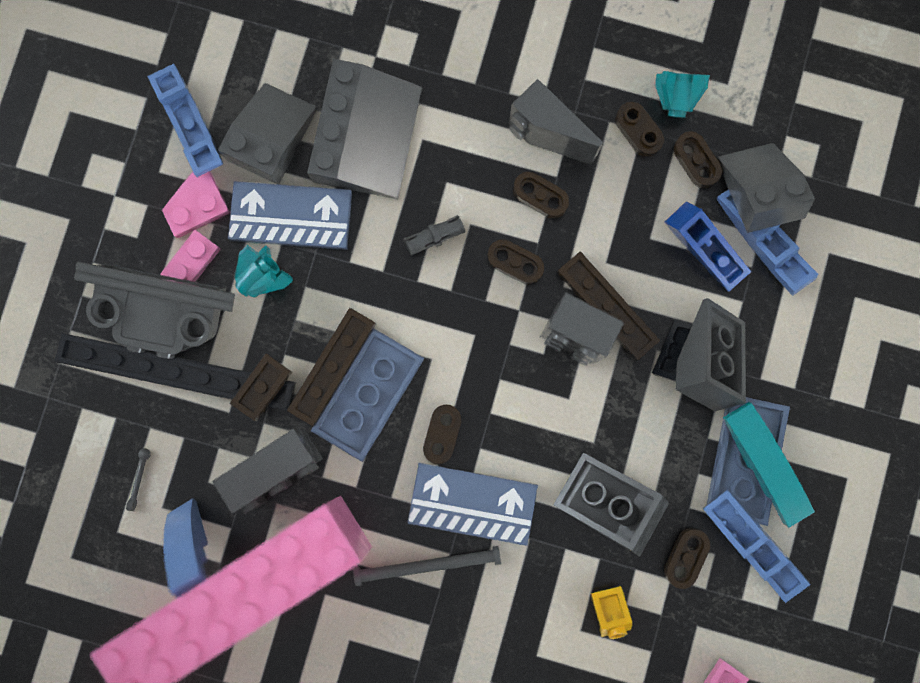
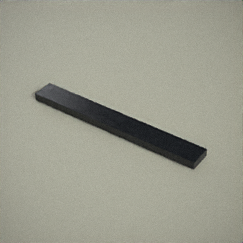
(169, 372)

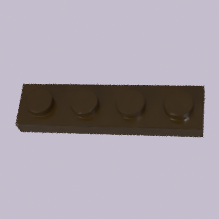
(597, 292)
(331, 367)

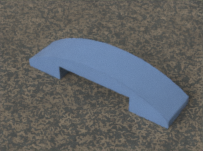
(186, 120)

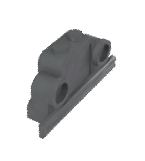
(153, 308)

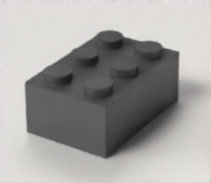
(581, 330)
(268, 471)

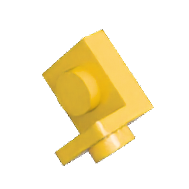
(612, 612)

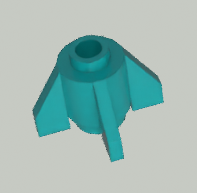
(680, 91)
(259, 273)

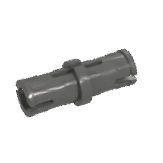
(434, 235)

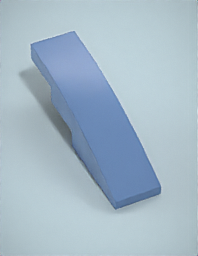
(774, 250)
(756, 546)
(184, 548)

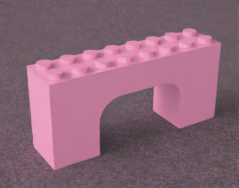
(237, 599)

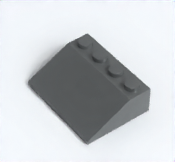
(364, 130)

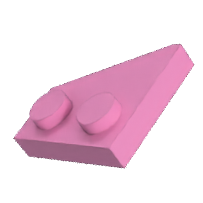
(195, 205)

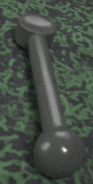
(143, 454)

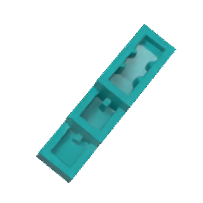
(768, 464)

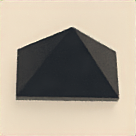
(667, 361)

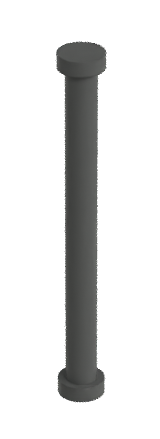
(426, 566)

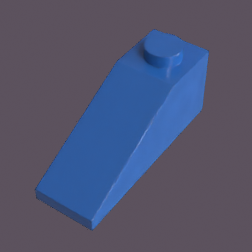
(707, 245)

